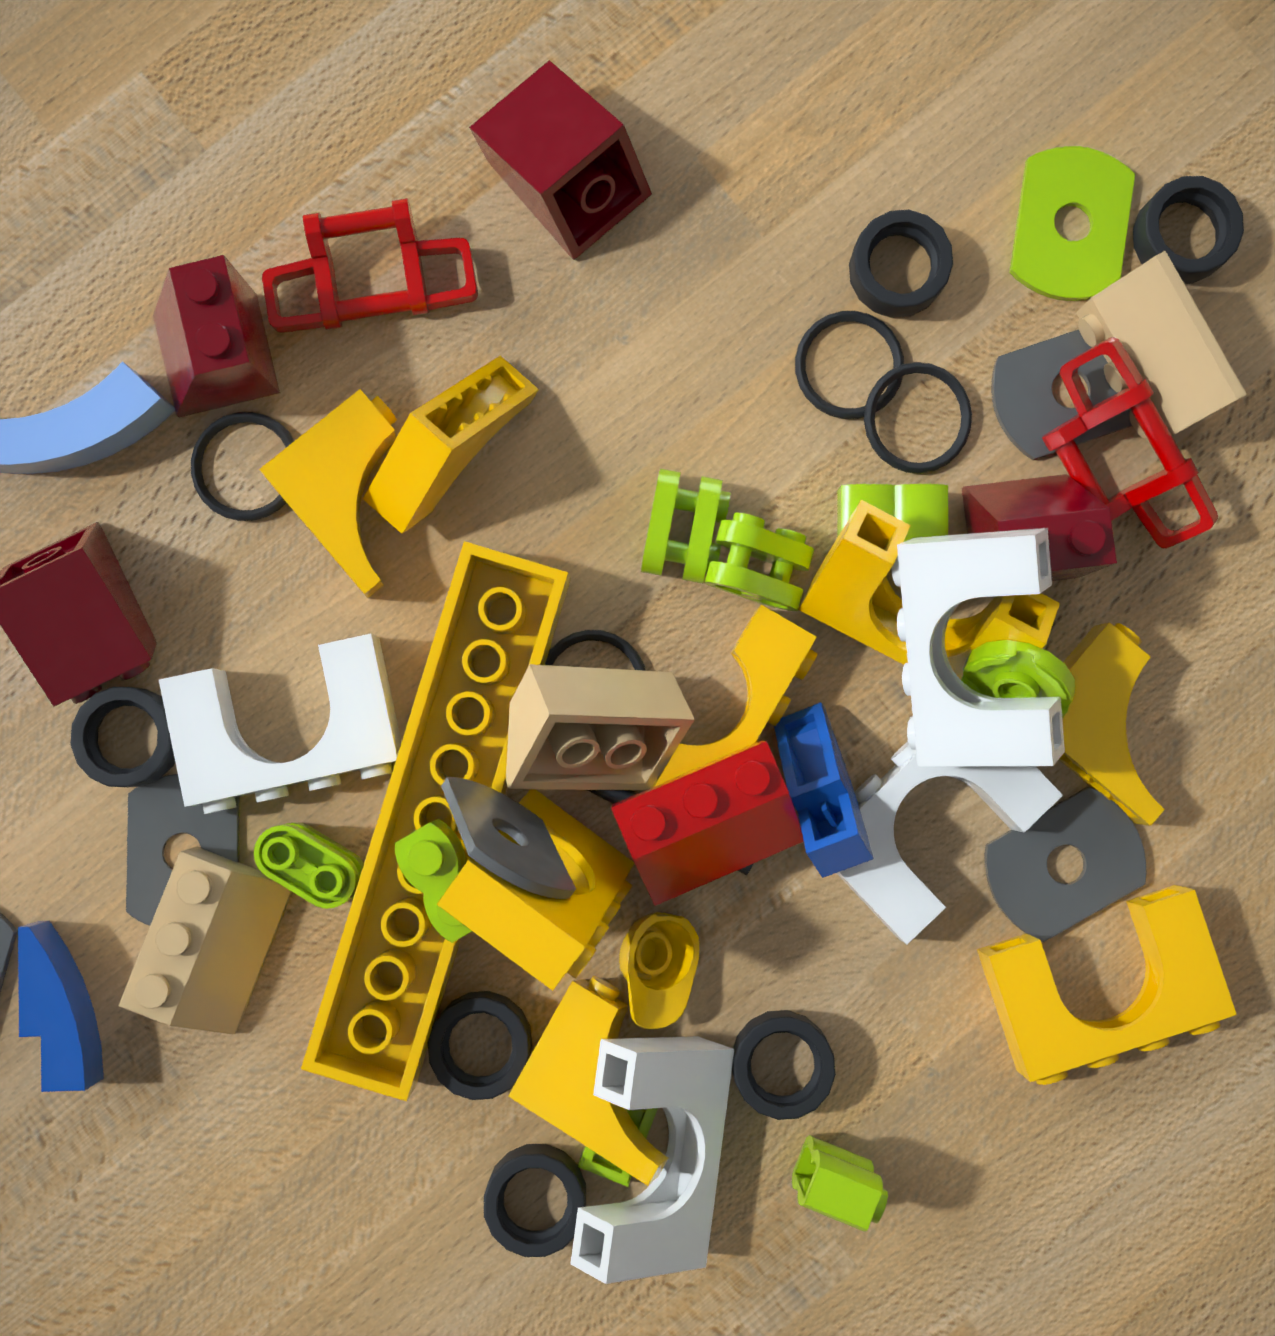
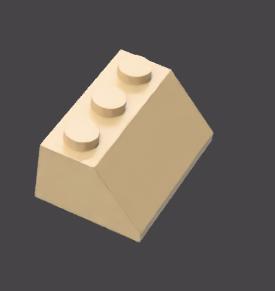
(1165, 341)
(593, 728)
(206, 944)

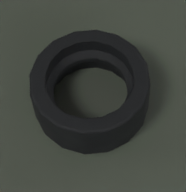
(1214, 201)
(913, 226)
(85, 738)
(456, 1079)
(813, 1093)
(518, 1239)

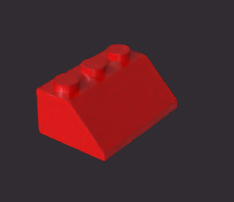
(709, 822)

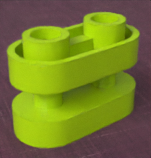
(708, 505)
(782, 549)
(308, 864)

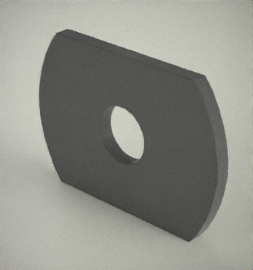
(1025, 397)
(155, 816)
(532, 863)
(1111, 864)

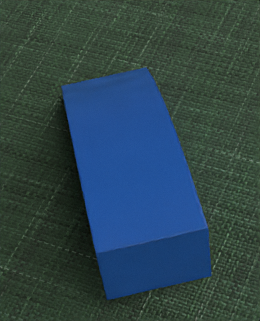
(821, 791)
(58, 1010)

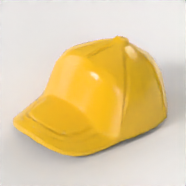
(659, 966)

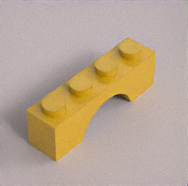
(769, 656)

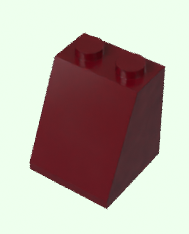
(563, 158)
(212, 338)
(1075, 519)
(74, 616)

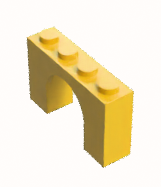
(856, 598)
(539, 931)
(1179, 992)

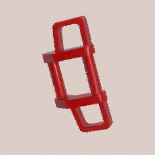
(336, 311)
(1137, 398)

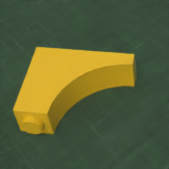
(443, 439)
(326, 475)
(1095, 724)
(562, 1080)

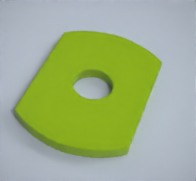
(1081, 180)

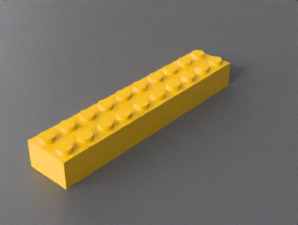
(390, 956)

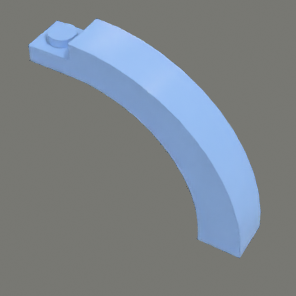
(86, 428)

